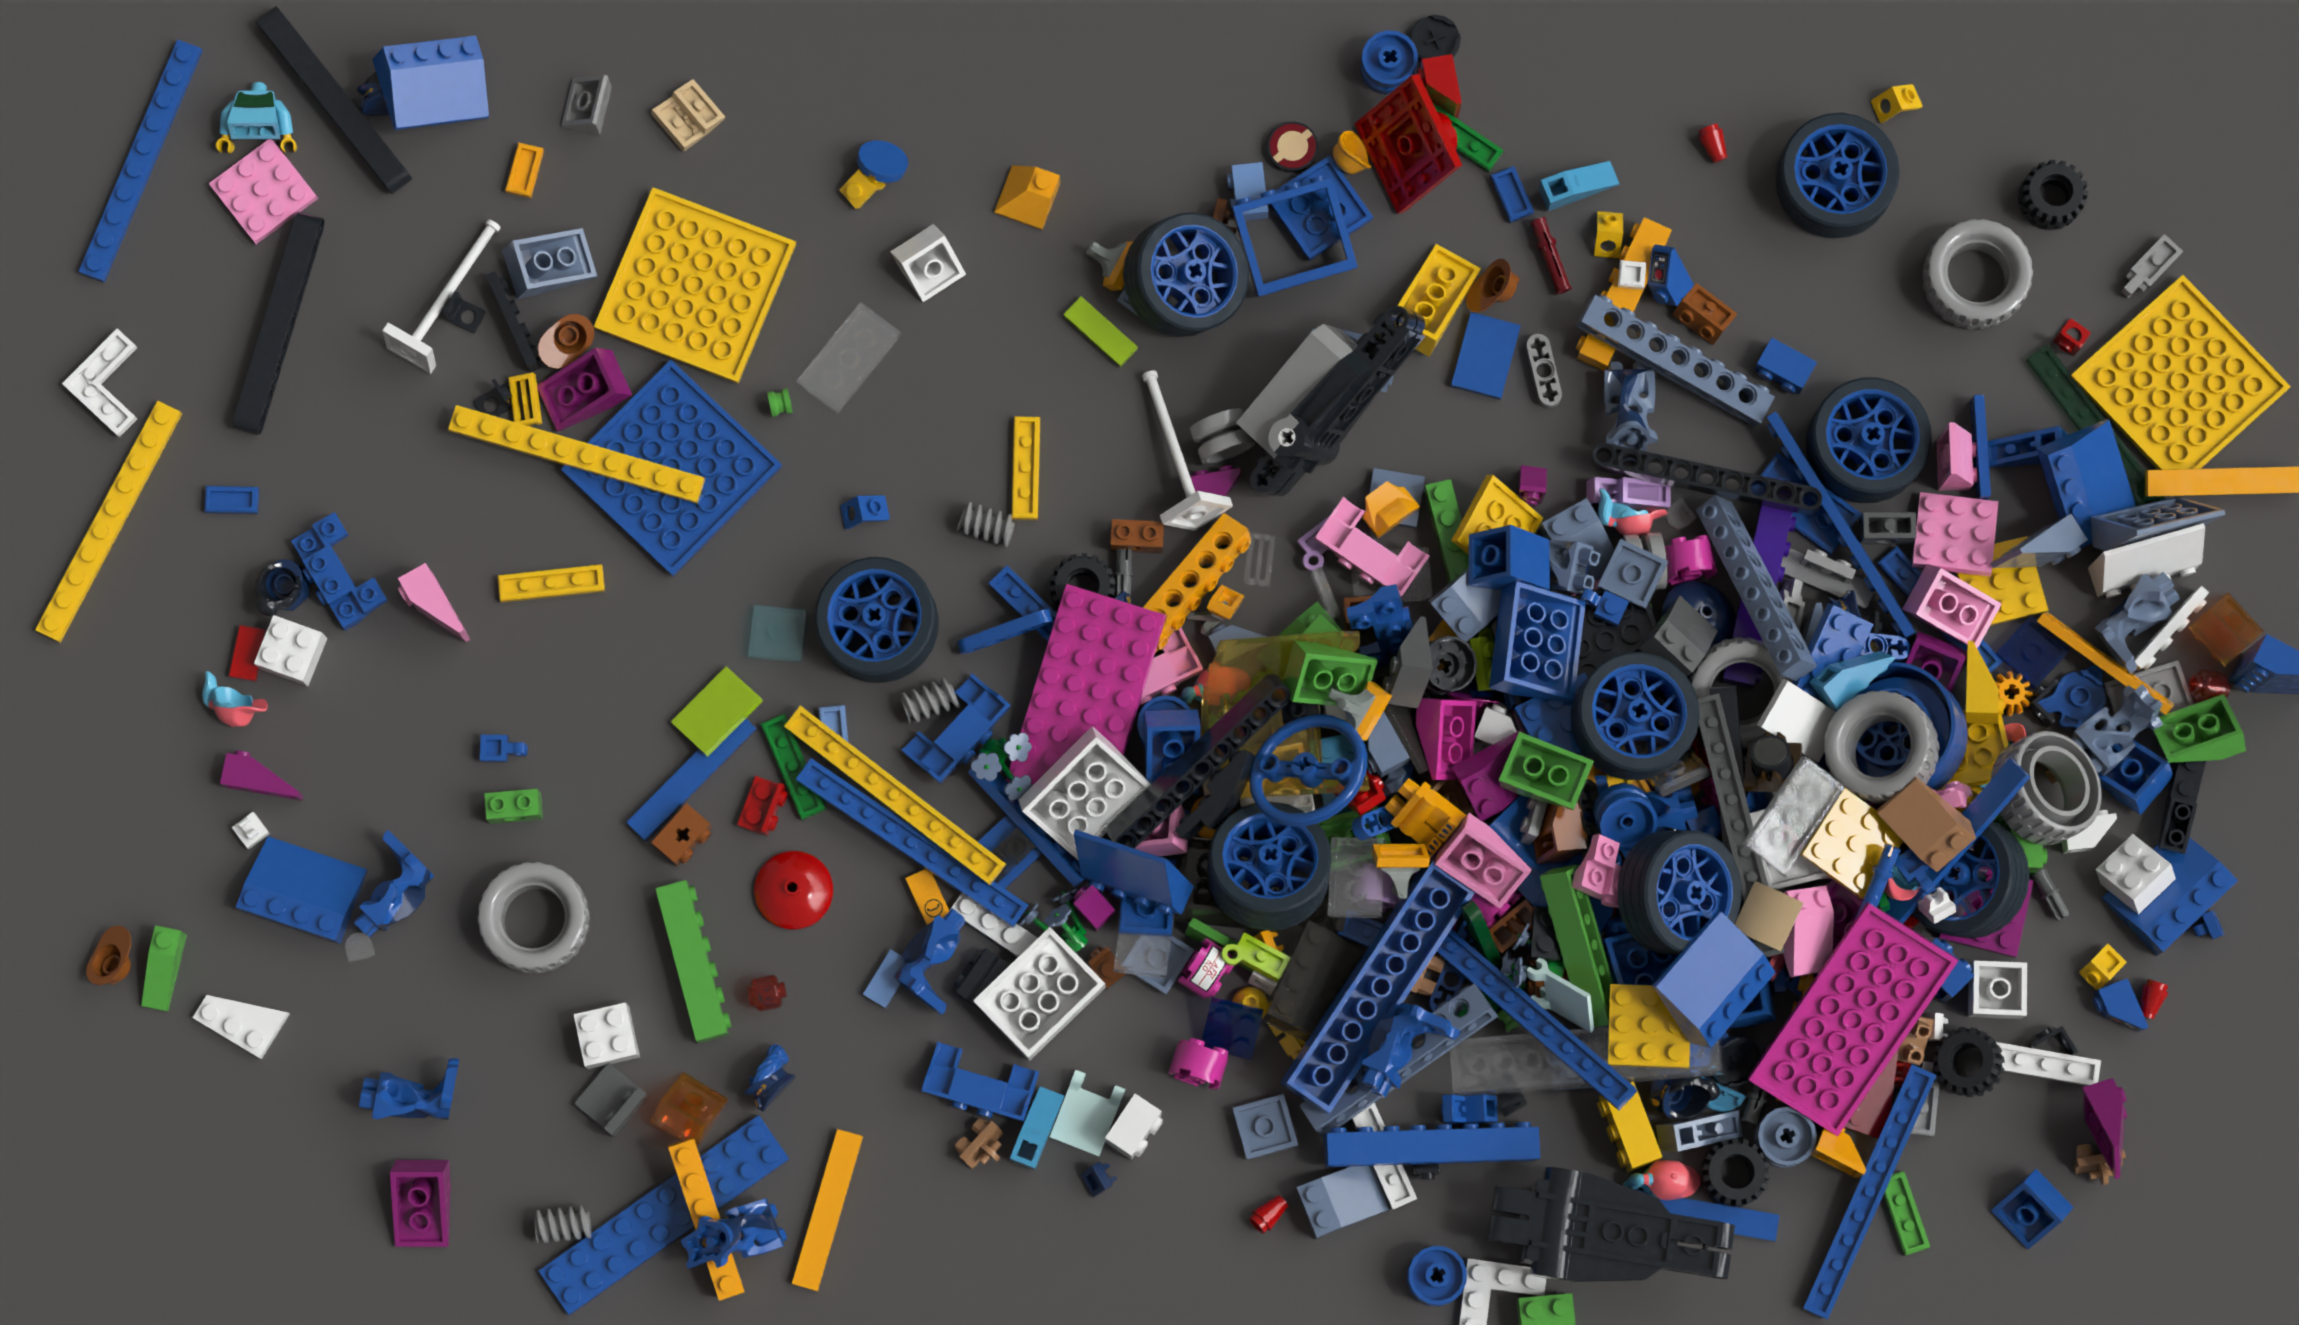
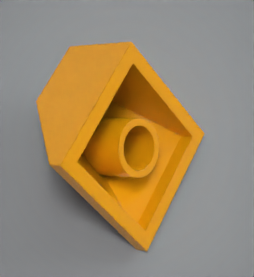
(1028, 195)
(1838, 1152)

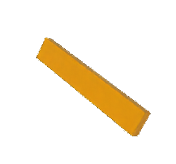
(2099, 658)
(827, 1210)

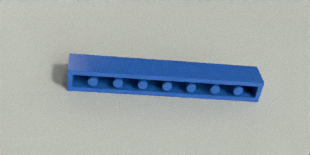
(1431, 1146)

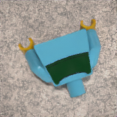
(255, 116)

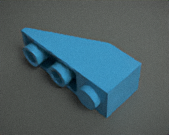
(1577, 184)
(1847, 678)
(1036, 1128)

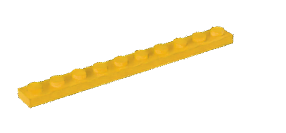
(576, 454)
(108, 521)
(895, 795)

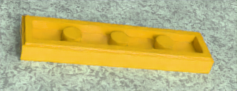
(1025, 468)
(551, 583)

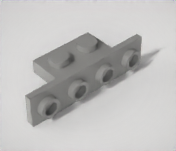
(1826, 574)

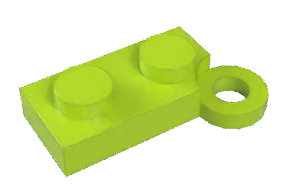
(1483, 649)
(1257, 957)

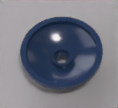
(1708, 598)

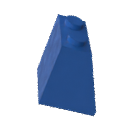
(1508, 556)

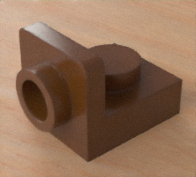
(1222, 213)
(1102, 964)

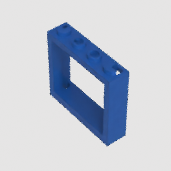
(1271, 197)

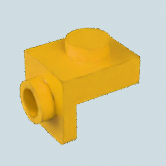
(860, 188)

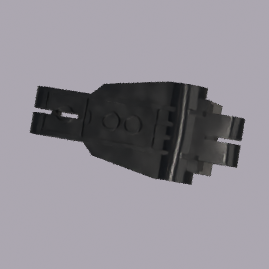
(1323, 395)
(1603, 1231)

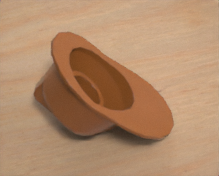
(1493, 286)
(565, 340)
(110, 959)

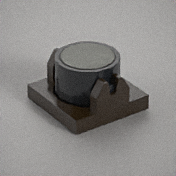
(1771, 761)

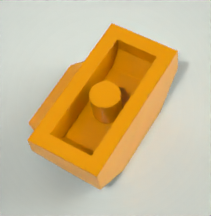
(1387, 508)

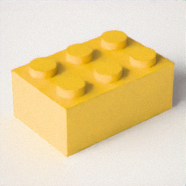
(1630, 1132)

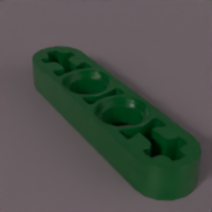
(1481, 933)

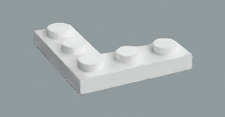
(88, 377)
(1799, 872)
(1488, 1276)

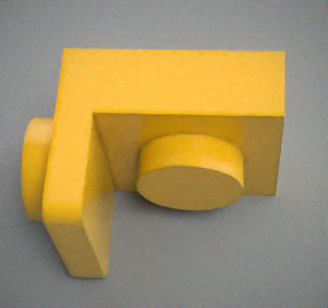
(2102, 967)

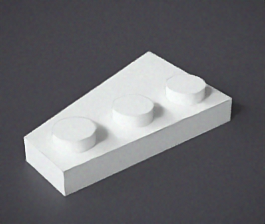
(242, 1023)

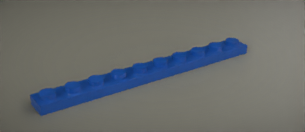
(140, 161)
(1846, 535)
(910, 842)
(1536, 1020)
(1869, 1192)

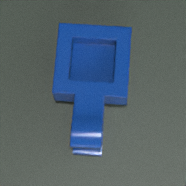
(1608, 607)
(496, 748)
(1913, 869)

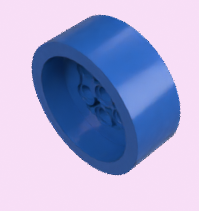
(1939, 707)

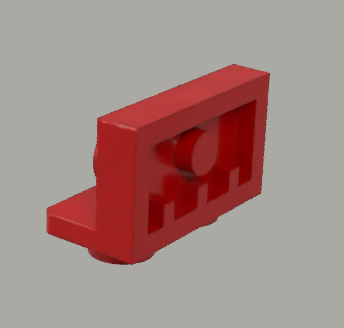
(1367, 800)
(762, 806)

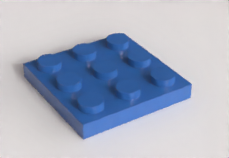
(1310, 215)
(1551, 720)

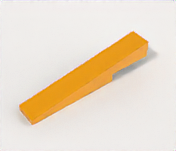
(2222, 481)

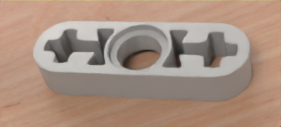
(1541, 390)

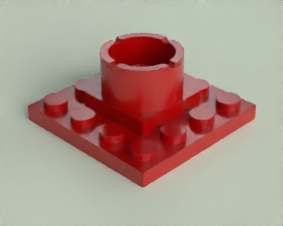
(1409, 143)

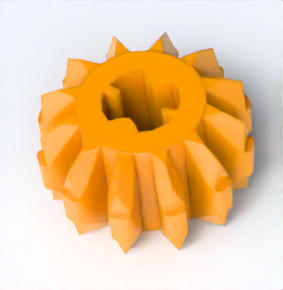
(2019, 700)

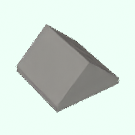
(587, 104)

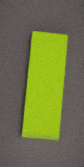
(1100, 331)

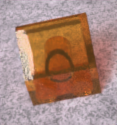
(2226, 629)
(689, 1109)

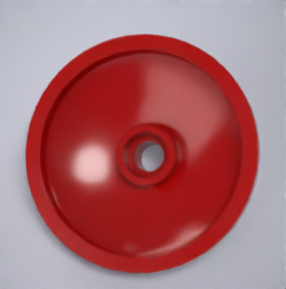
(797, 908)

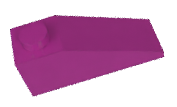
(249, 775)

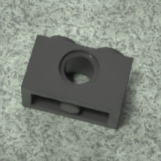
(1887, 527)

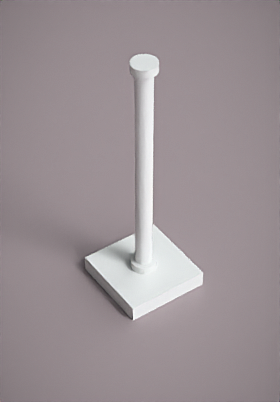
(410, 346)
(1198, 506)

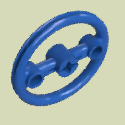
(1308, 770)

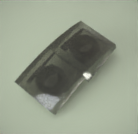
(1013, 851)

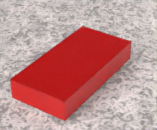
(245, 653)

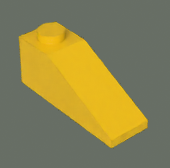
(1981, 691)

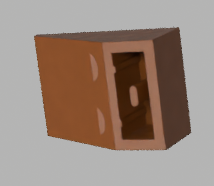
(1560, 835)

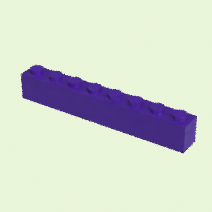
(1772, 546)

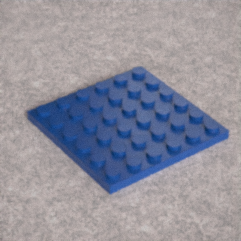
(688, 431)

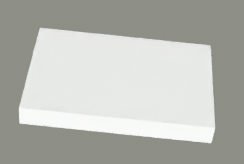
(1798, 719)

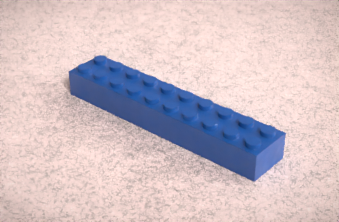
(1376, 987)

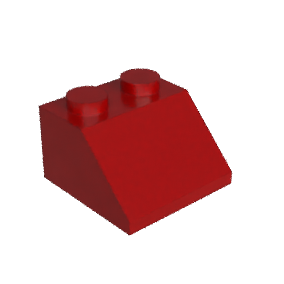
(1441, 82)

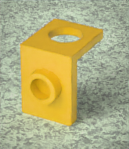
(1900, 98)
(1609, 228)

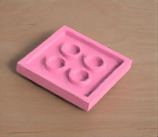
(263, 191)
(1955, 533)

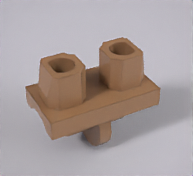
(1424, 986)
(1914, 1044)
(983, 1146)
(2093, 1164)

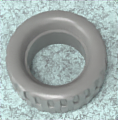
(1993, 240)
(1730, 652)
(1857, 717)
(2028, 811)
(513, 883)

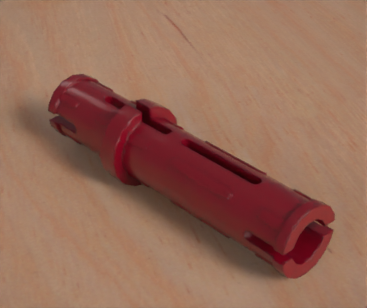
(1550, 255)

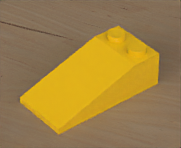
(1439, 293)

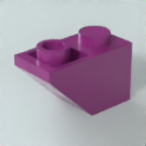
(1216, 482)
(1532, 484)
(1092, 907)

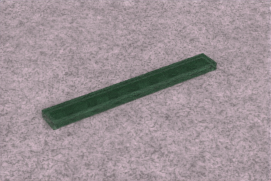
(2084, 413)

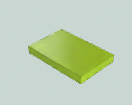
(717, 711)

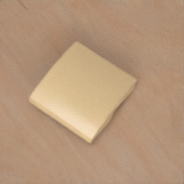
(688, 115)
(1768, 916)

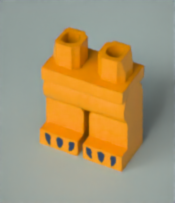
(1425, 816)

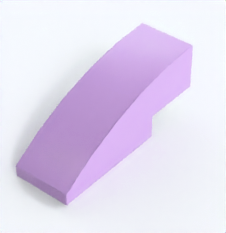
(1630, 492)

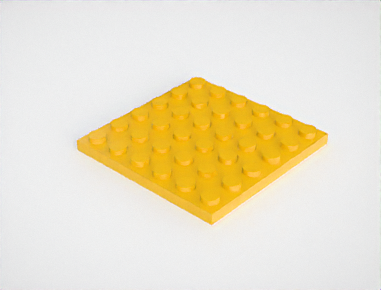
(695, 285)
(2180, 380)

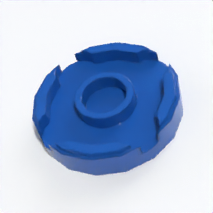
(882, 161)

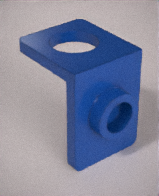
(866, 510)

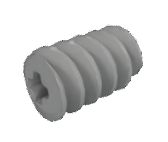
(987, 524)
(929, 700)
(562, 1224)

